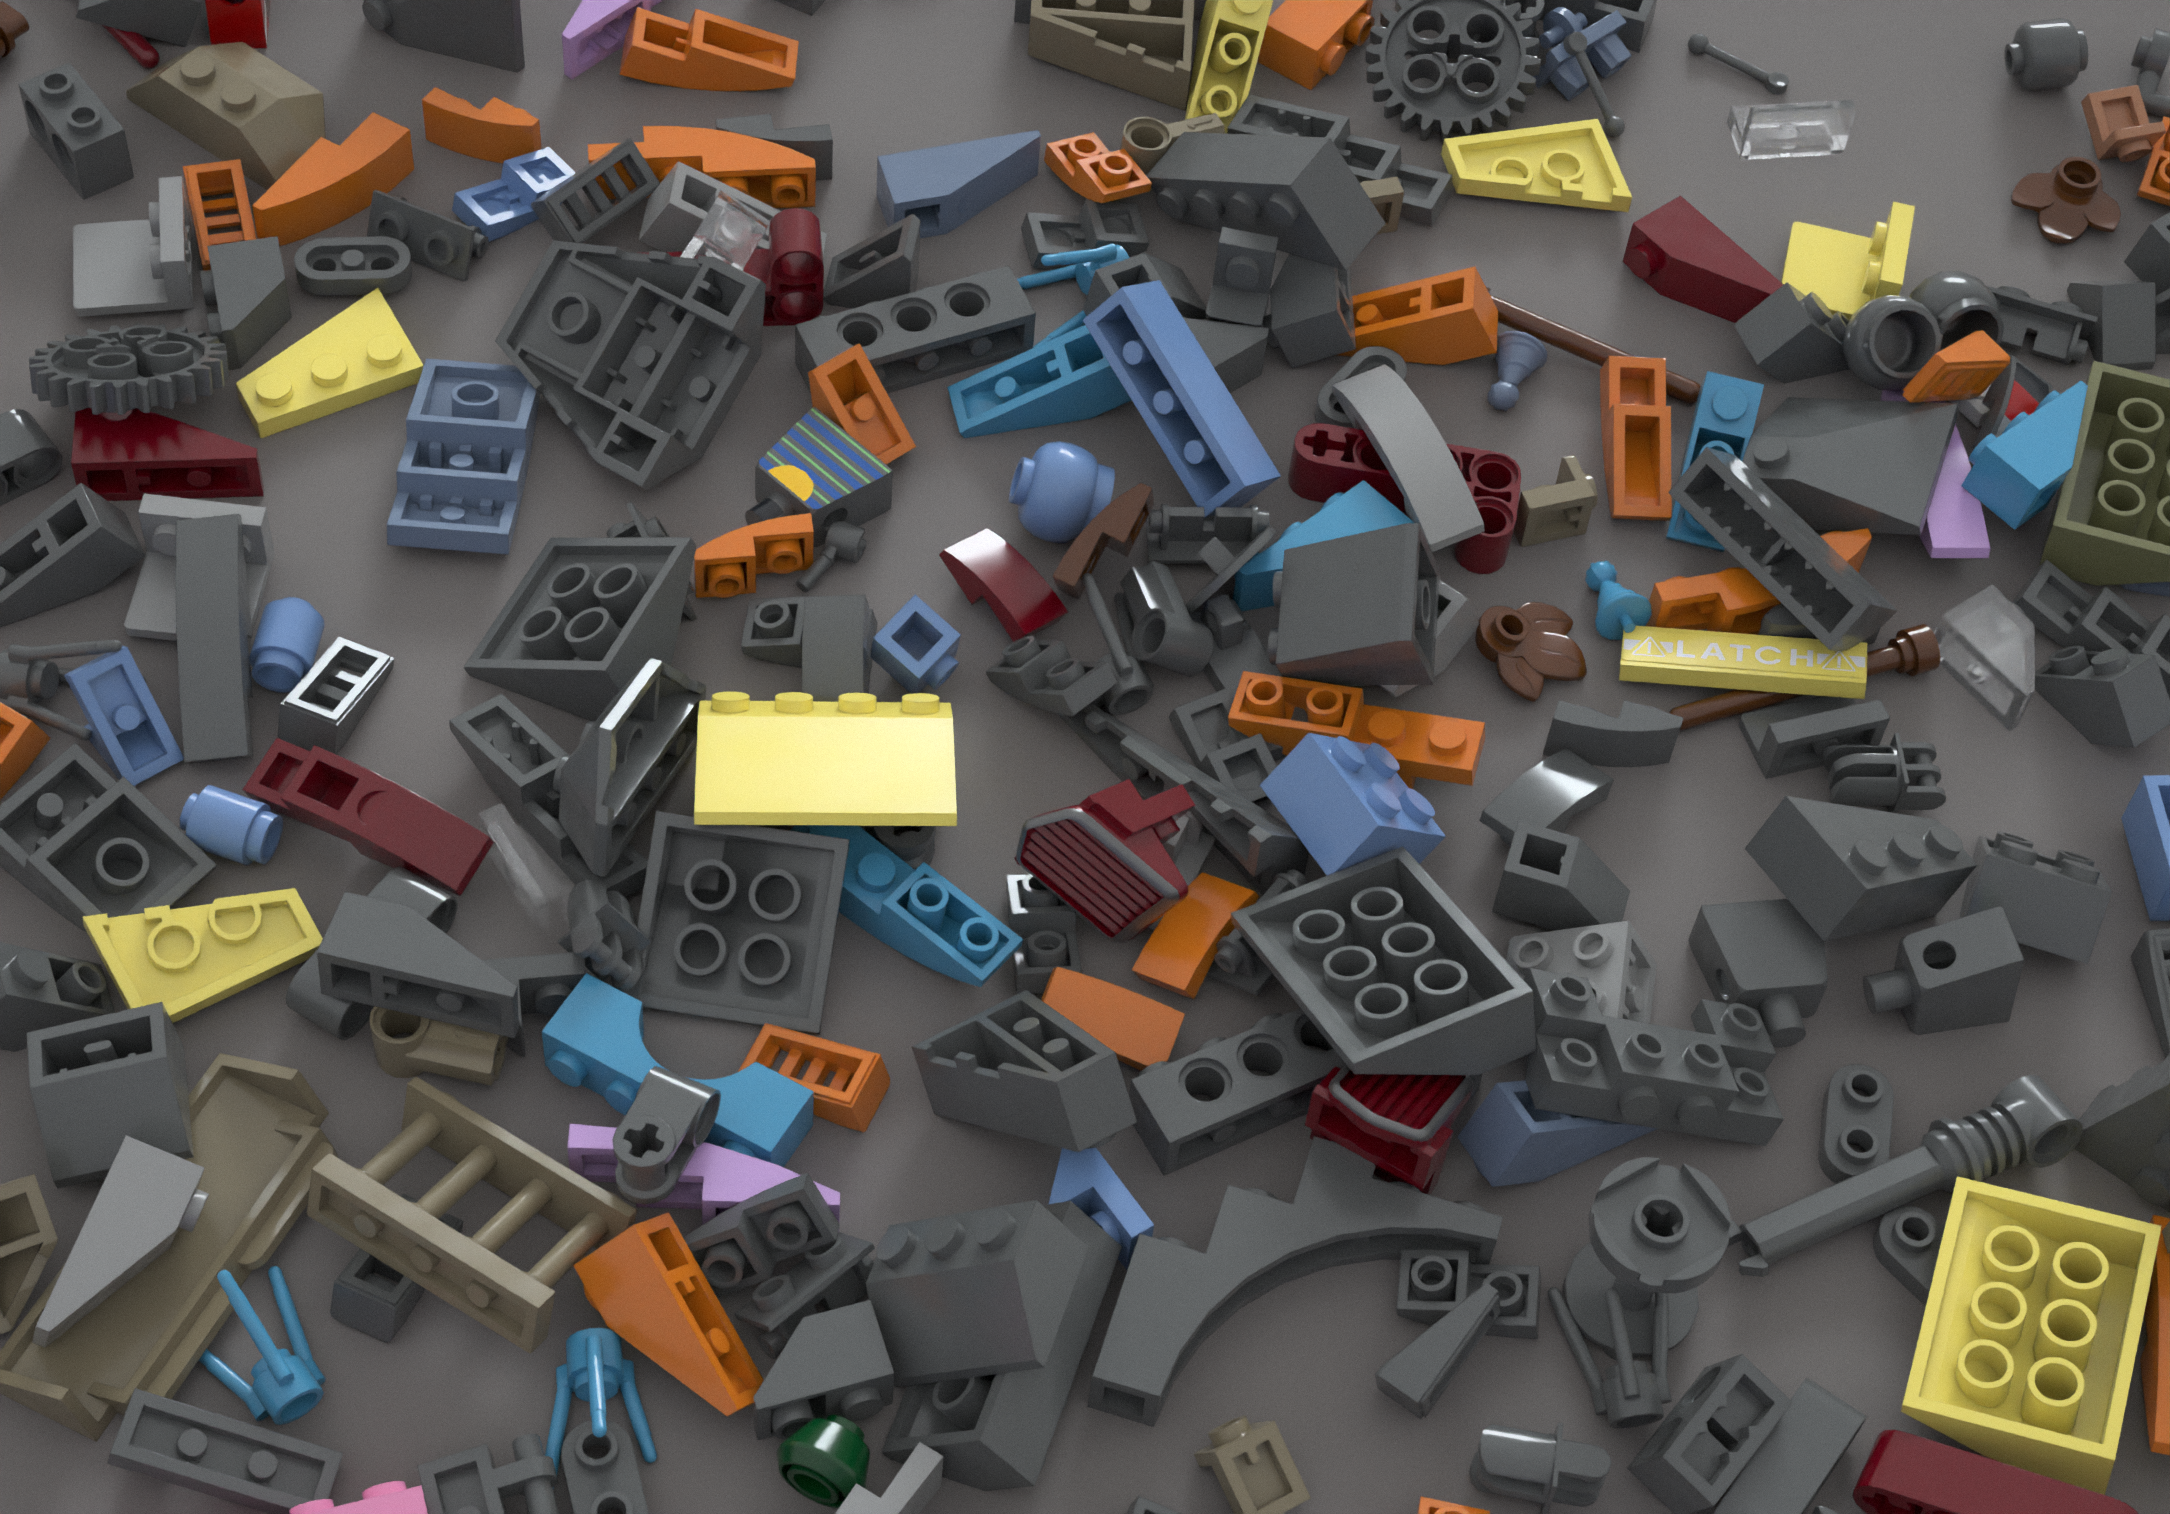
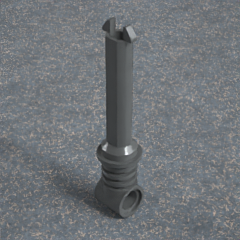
(2021, 1126)

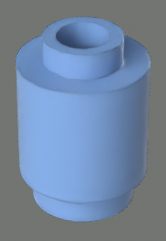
(285, 643)
(231, 825)

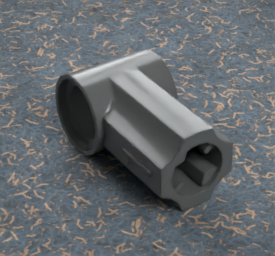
(1162, 622)

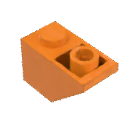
(1313, 37)

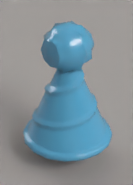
(1616, 605)

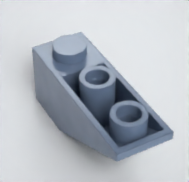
(954, 180)

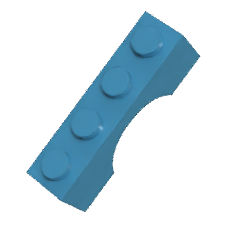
(600, 1045)

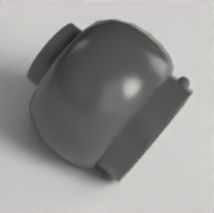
(1960, 306)
(1890, 341)

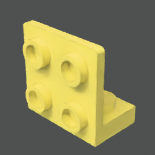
(1849, 267)

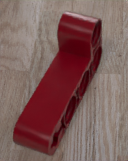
(789, 268)
(1338, 458)
(1932, 1478)

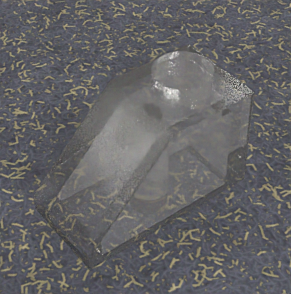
(727, 232)
(1991, 653)

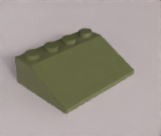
(2116, 499)

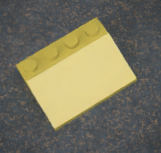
(825, 761)
(2032, 1331)

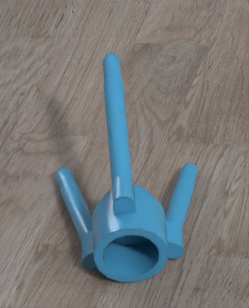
(1085, 265)
(595, 1373)
(283, 1383)

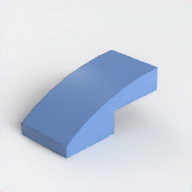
(506, 202)

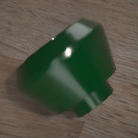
(825, 1460)

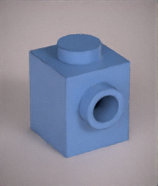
(917, 647)

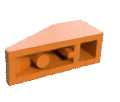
(1429, 319)
(666, 1309)

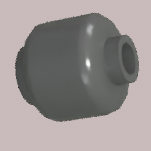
(2047, 54)

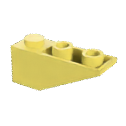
(1226, 56)

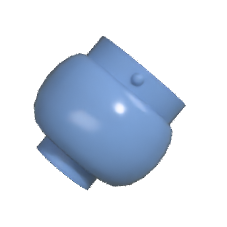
(1060, 491)

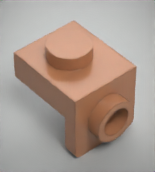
(2120, 124)

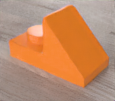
(856, 401)

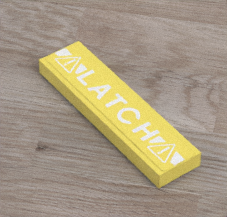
(1742, 662)

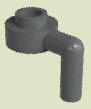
(2151, 58)

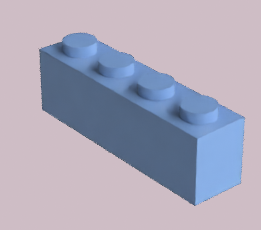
(1181, 397)

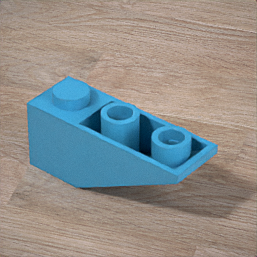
(1721, 422)
(2030, 459)
(1342, 515)

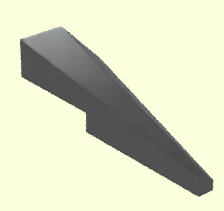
(1243, 831)

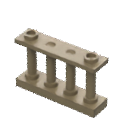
(439, 1257)

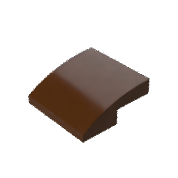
(1113, 528)

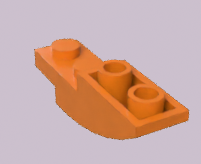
(740, 161)
(1734, 597)
(1420, 742)

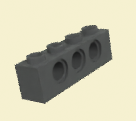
(927, 330)
(1186, 1130)

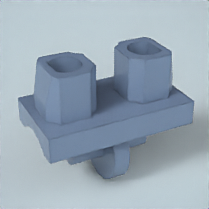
(1603, 50)

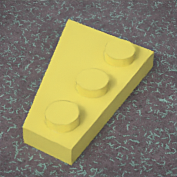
(1540, 164)
(332, 369)
(203, 951)

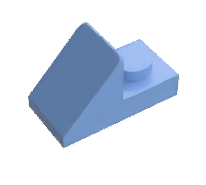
(123, 717)
(1101, 1195)

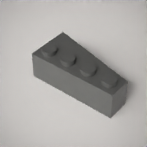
(1269, 188)

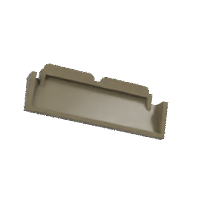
(258, 1144)

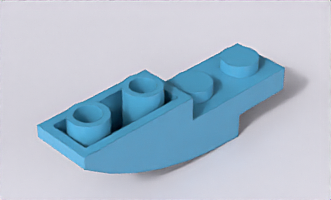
(918, 910)

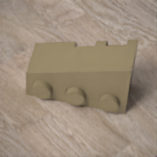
(1119, 42)

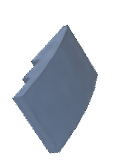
(464, 458)

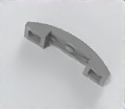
(1412, 454)

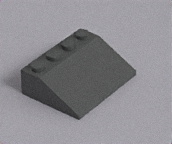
(1393, 971)

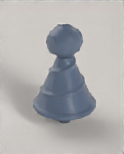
(1516, 358)

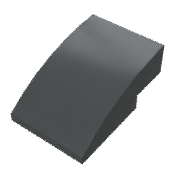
(95, 843)

